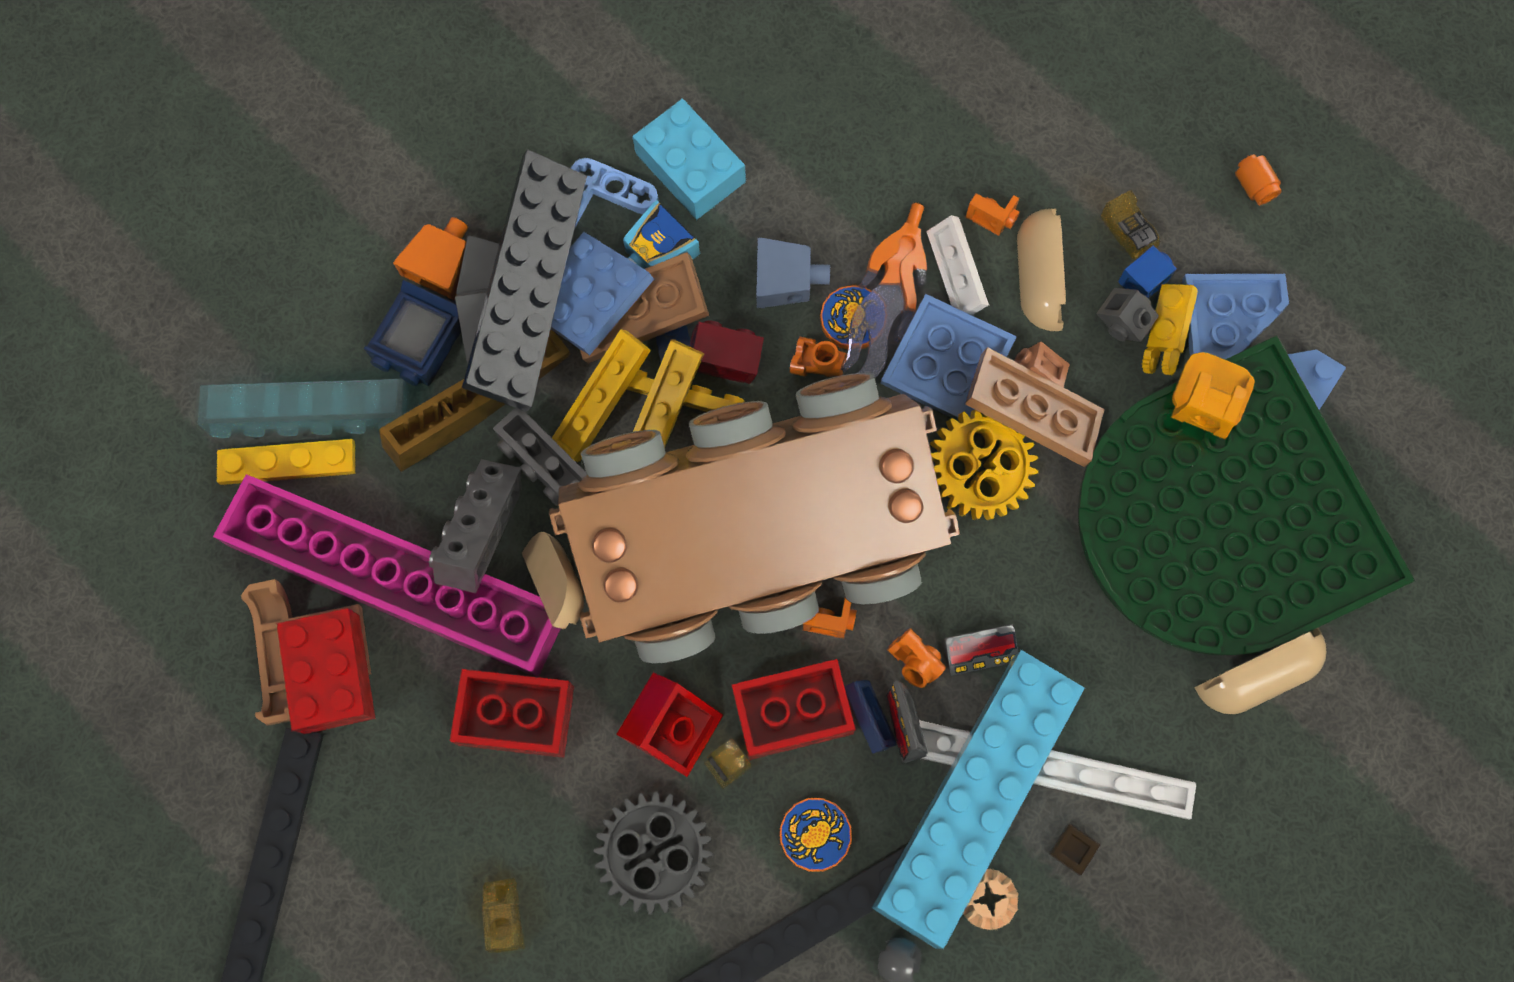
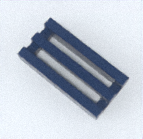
(870, 716)

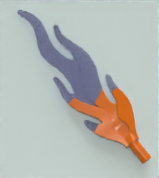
(903, 258)

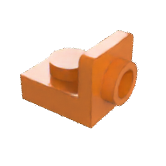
(990, 215)
(827, 624)

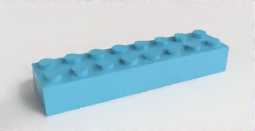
(978, 800)

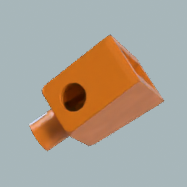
(435, 257)

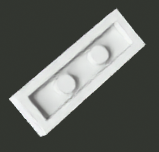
(957, 266)

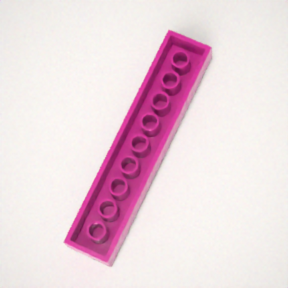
(385, 574)

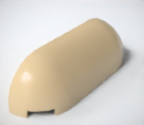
(1042, 269)
(554, 580)
(1266, 675)

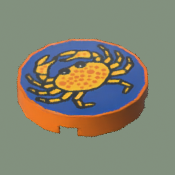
(838, 312)
(815, 834)

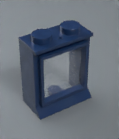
(415, 335)

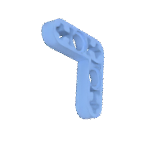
(602, 176)

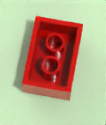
(325, 671)
(793, 709)
(512, 713)

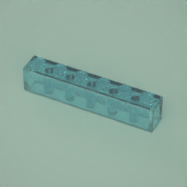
(301, 407)

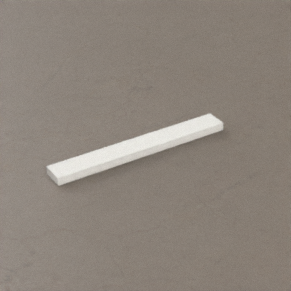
(1083, 776)

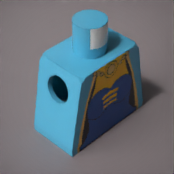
(658, 238)

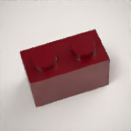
(727, 351)

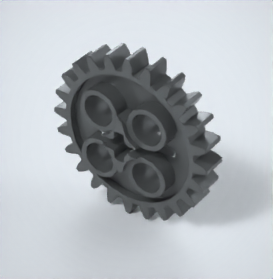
(668, 883)

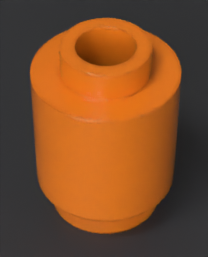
(1258, 179)

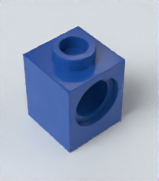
(1148, 272)

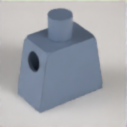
(786, 273)

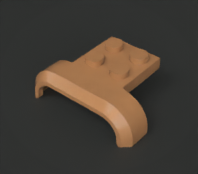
(271, 606)

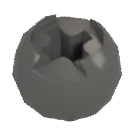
(899, 960)

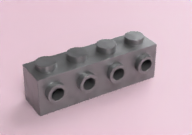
(538, 452)
(476, 526)

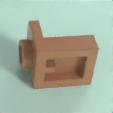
(1044, 362)

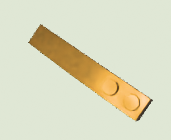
(449, 416)

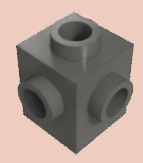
(1127, 314)

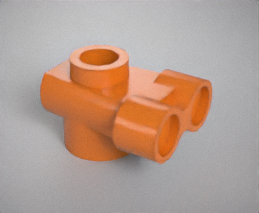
(813, 357)
(921, 661)

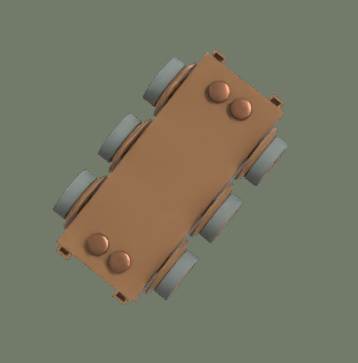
(754, 516)

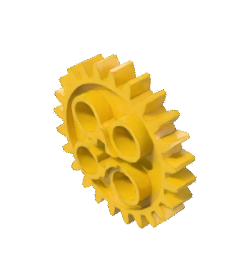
(1005, 484)

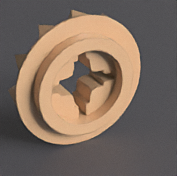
(1003, 910)

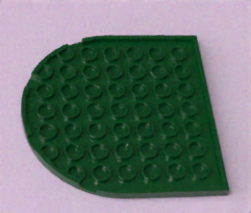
(1236, 534)

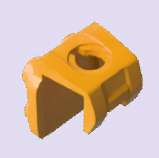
(1212, 393)

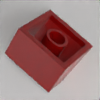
(670, 724)

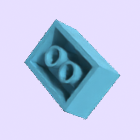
(689, 158)

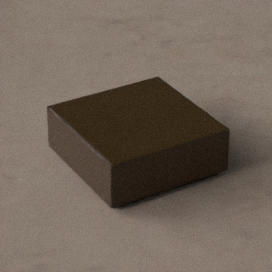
(1074, 849)

